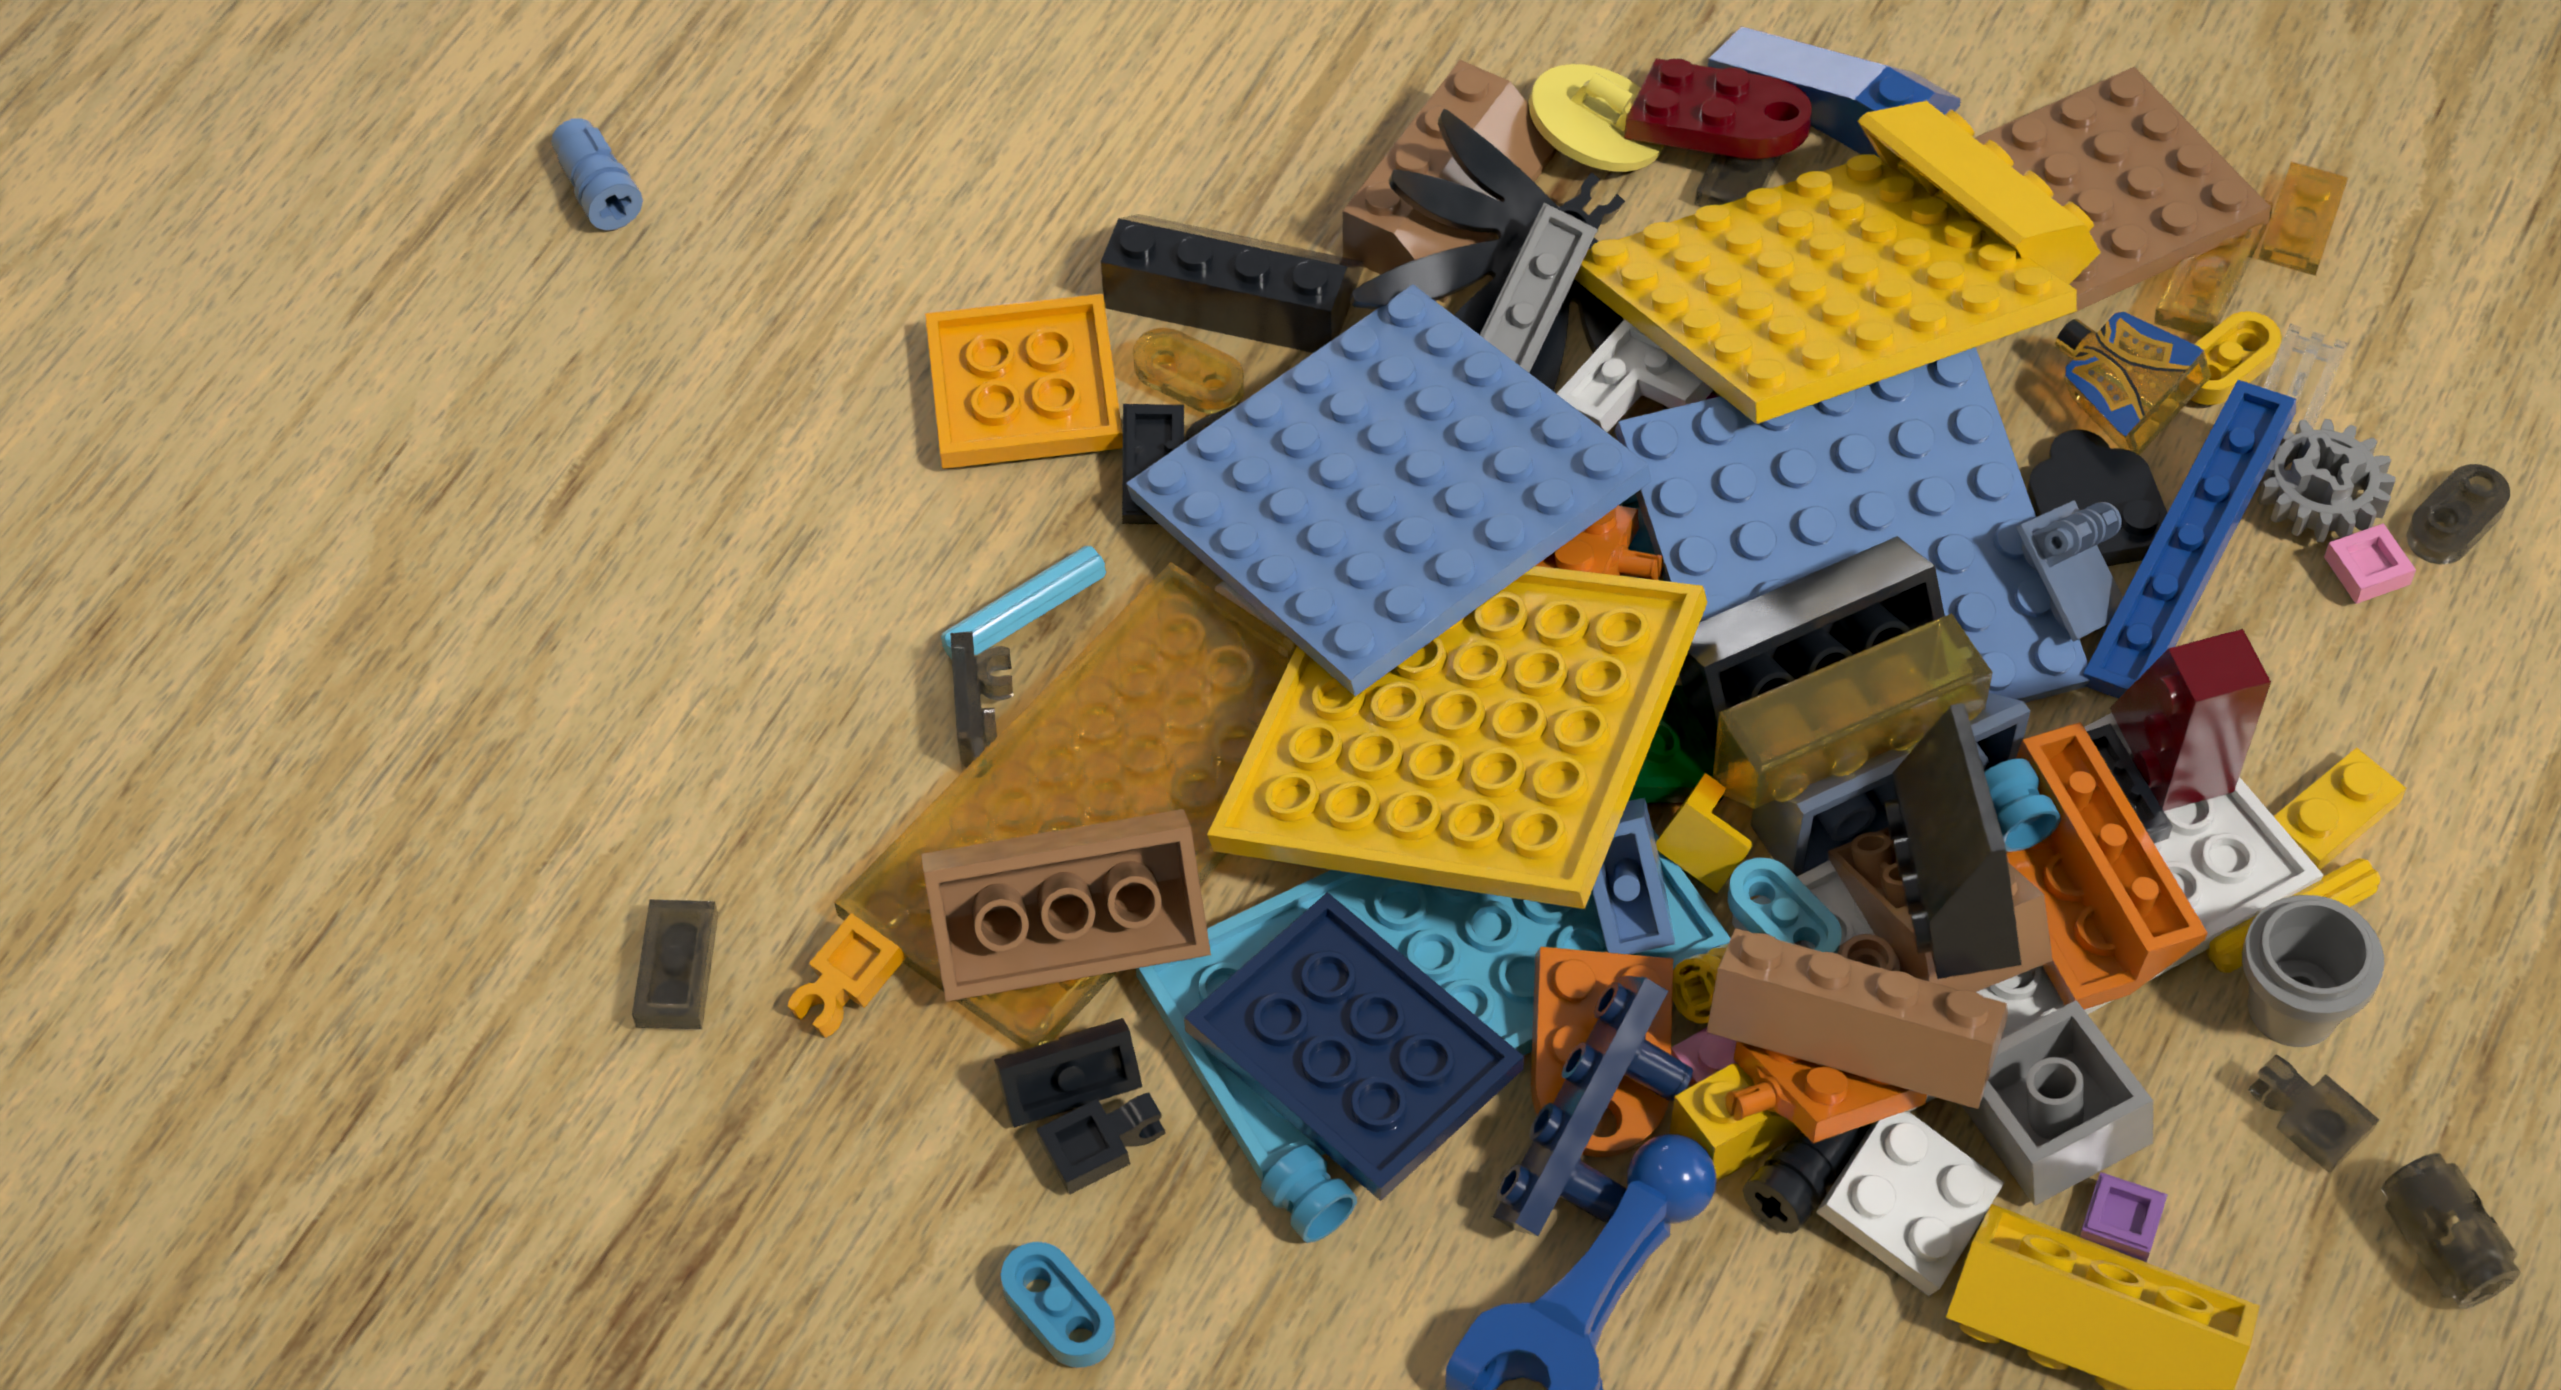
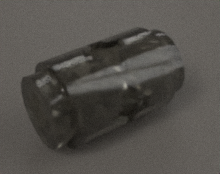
(2480, 1256)

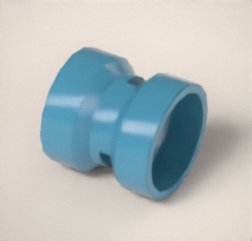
(2020, 809)
(1306, 1191)

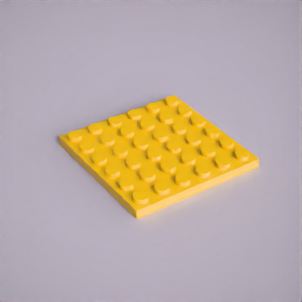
(1820, 287)
(1482, 754)

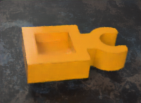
(850, 966)

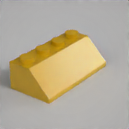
(1982, 185)
(2098, 1309)

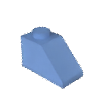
(1632, 887)

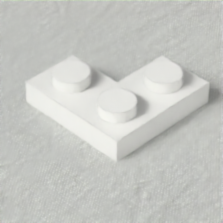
(1623, 371)

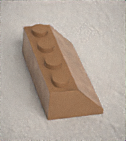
(1388, 230)
(1066, 904)
(1857, 1017)

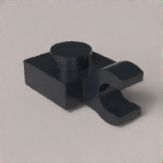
(1092, 1144)

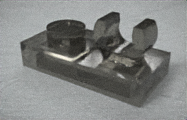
(971, 678)

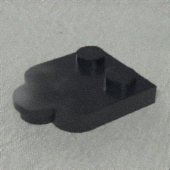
(2090, 472)

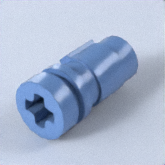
(598, 180)

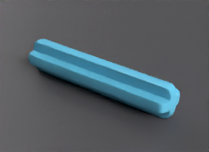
(1030, 600)

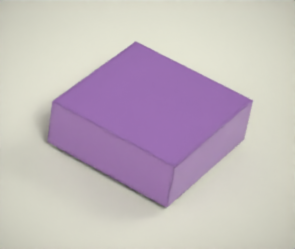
(2123, 1216)

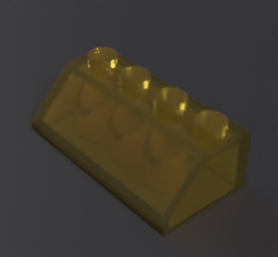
(1848, 713)

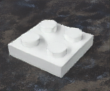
(1910, 1199)

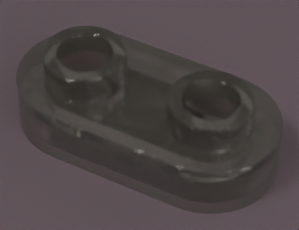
(2467, 504)

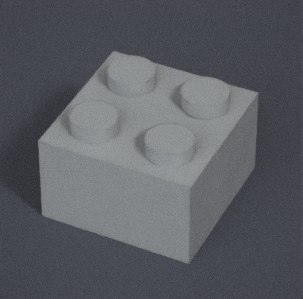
(2061, 1104)

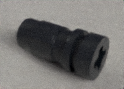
(1797, 1178)

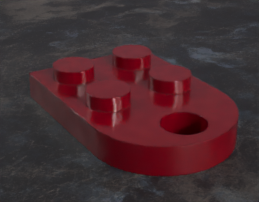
(1719, 111)

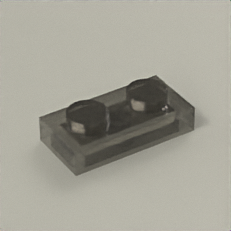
(675, 964)

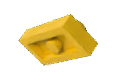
(2340, 807)

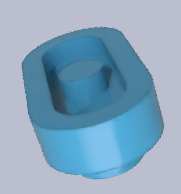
(1062, 1307)

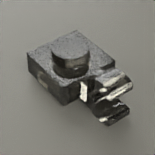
(2316, 1118)

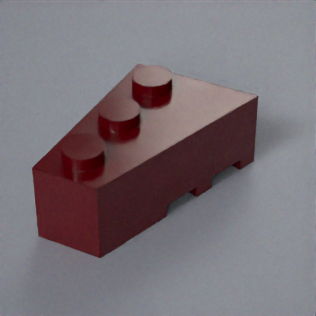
(2194, 717)

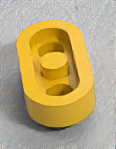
(2229, 361)

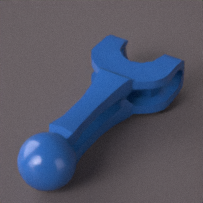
(1559, 1332)

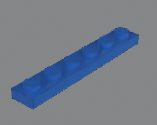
(2191, 537)

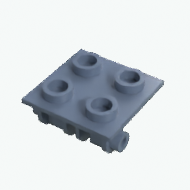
(2071, 565)

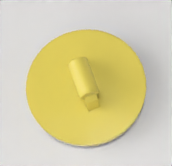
(1585, 116)

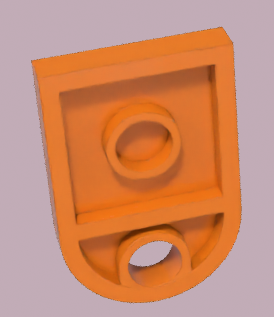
(1563, 1016)

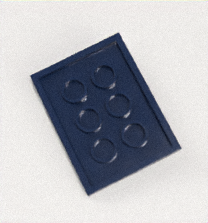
(1354, 1045)

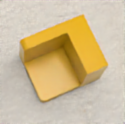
(1701, 840)

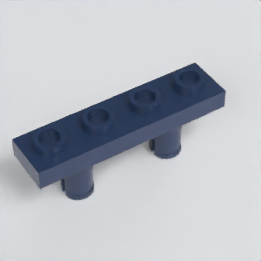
(1565, 1127)

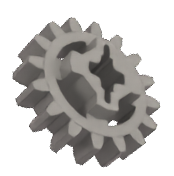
(2325, 481)

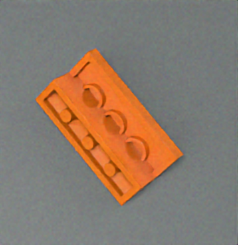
(2104, 884)

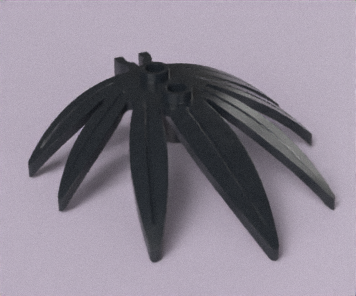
(1508, 217)

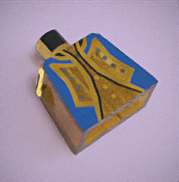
(2130, 376)

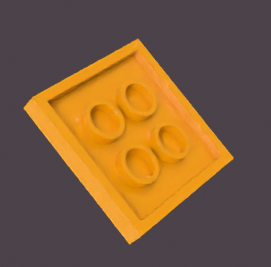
(1023, 381)

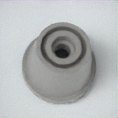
(2309, 968)

